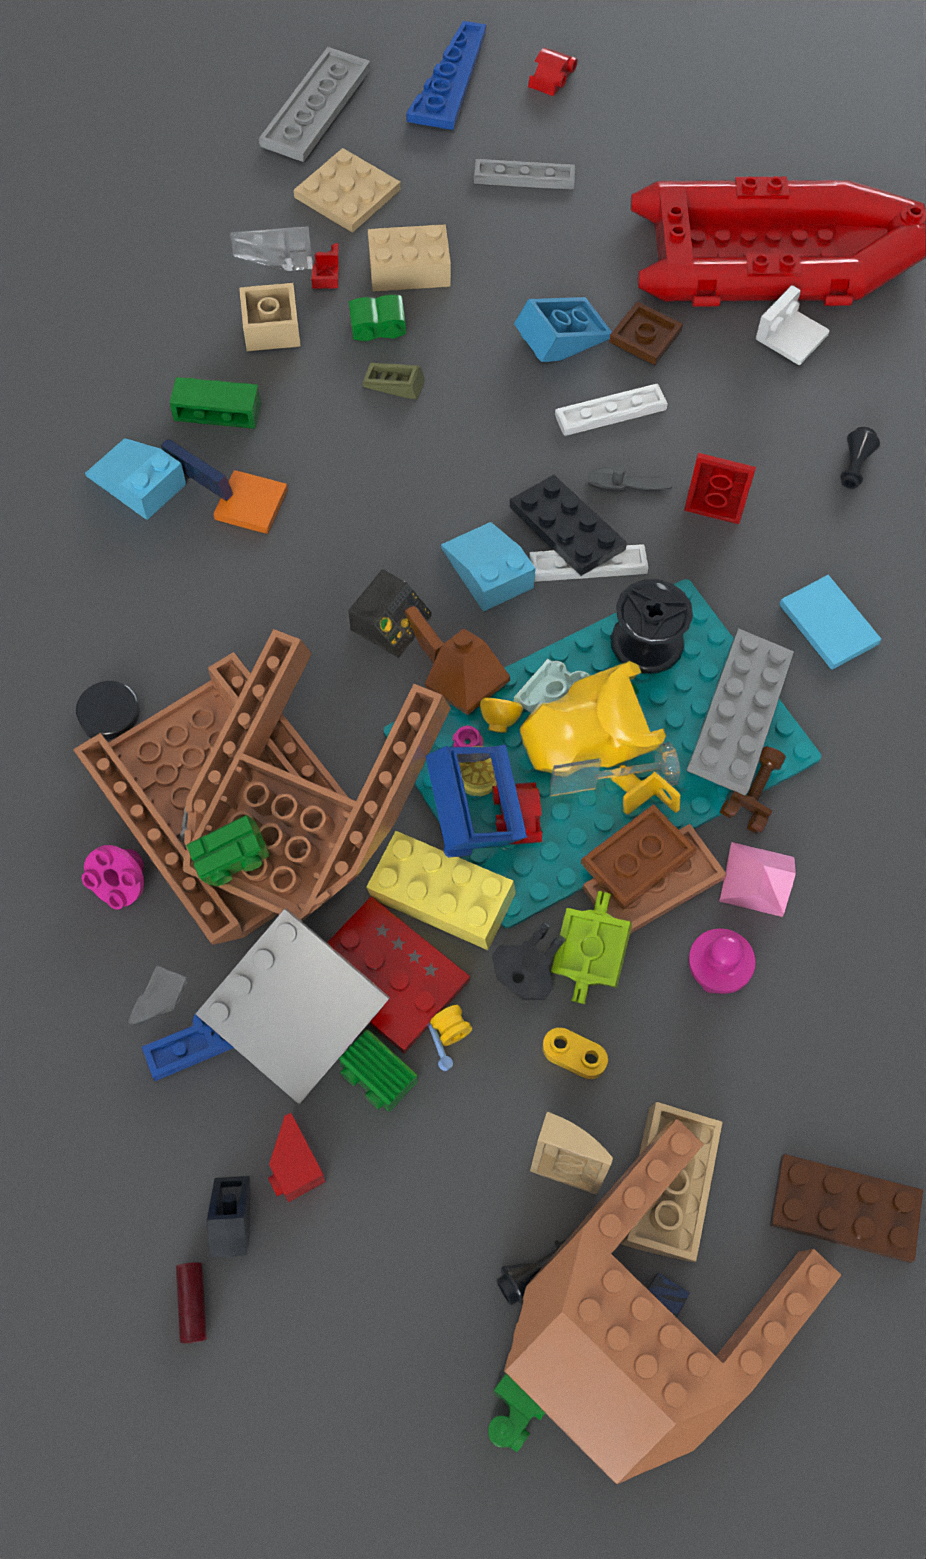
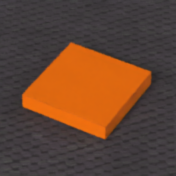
(253, 502)

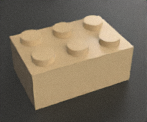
(409, 257)

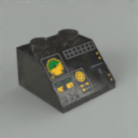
(381, 613)

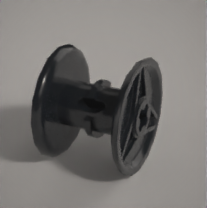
(651, 625)

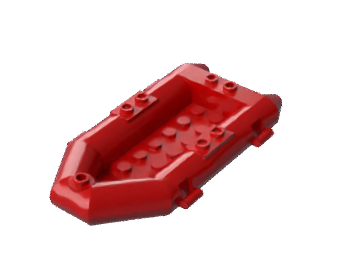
(771, 233)

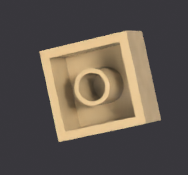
(269, 317)

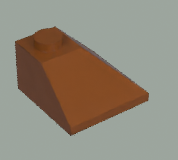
(466, 672)

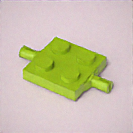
(592, 947)

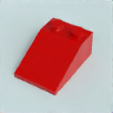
(719, 488)

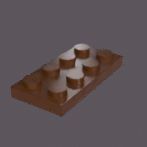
(847, 1208)

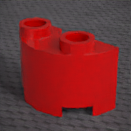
(551, 71)
(530, 808)

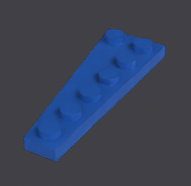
(446, 89)

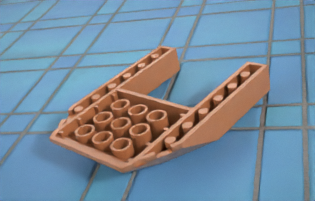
(311, 833)
(616, 1360)

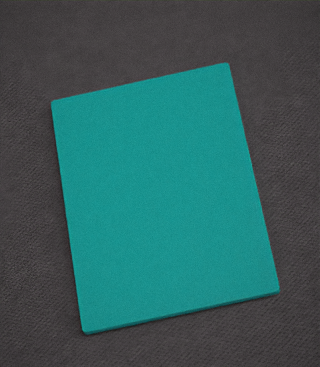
(585, 819)

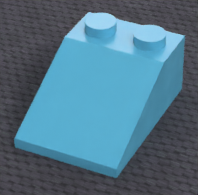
(139, 476)
(490, 565)

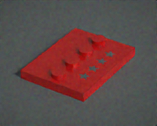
(403, 967)

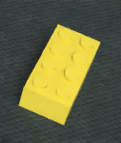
(441, 890)

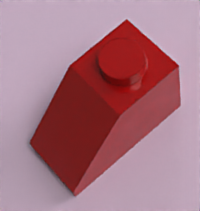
(293, 1163)

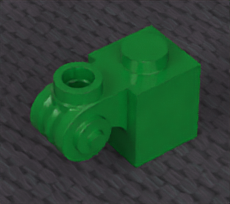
(511, 1430)

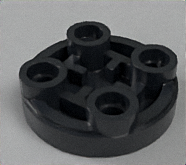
(107, 709)

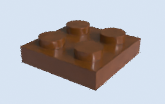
(645, 333)

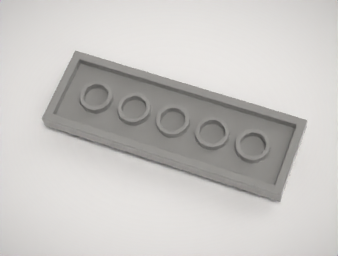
(314, 104)
(740, 712)

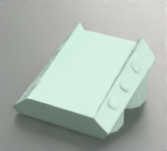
(547, 685)

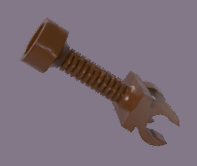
(770, 760)

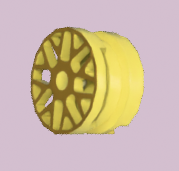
(478, 777)

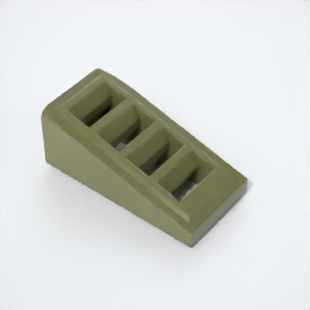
(408, 387)

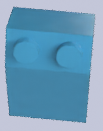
(560, 327)

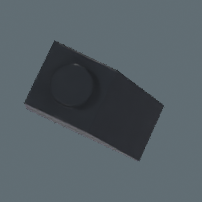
(229, 1217)

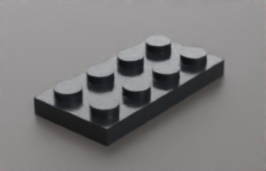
(568, 525)

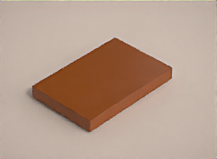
(638, 856)

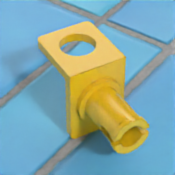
(640, 791)

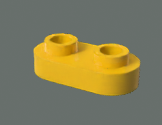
(573, 1055)

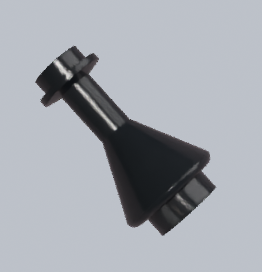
(861, 445)
(516, 1277)

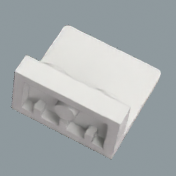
(789, 330)

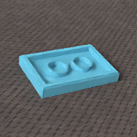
(830, 622)

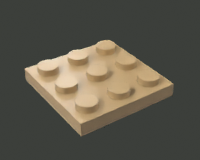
(347, 190)

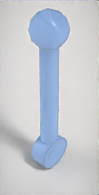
(445, 1062)

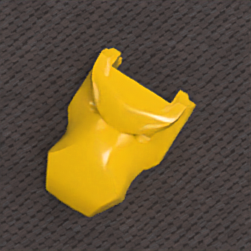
(591, 722)

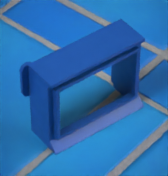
(453, 804)

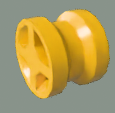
(451, 1025)

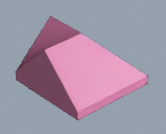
(758, 879)

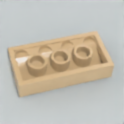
(570, 1155)
(677, 1217)

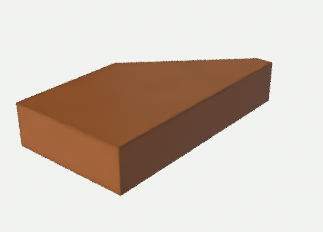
(424, 633)

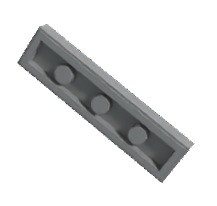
(524, 174)

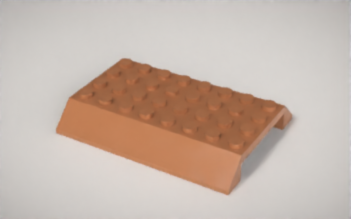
(154, 769)

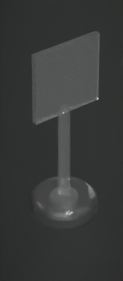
(584, 774)

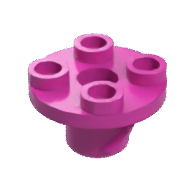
(114, 875)
(721, 961)

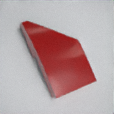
(326, 268)

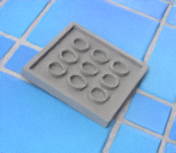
(292, 1005)

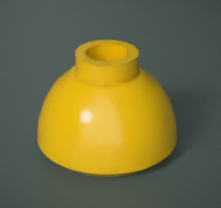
(500, 713)

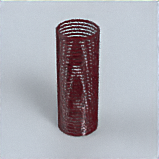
(188, 1334)

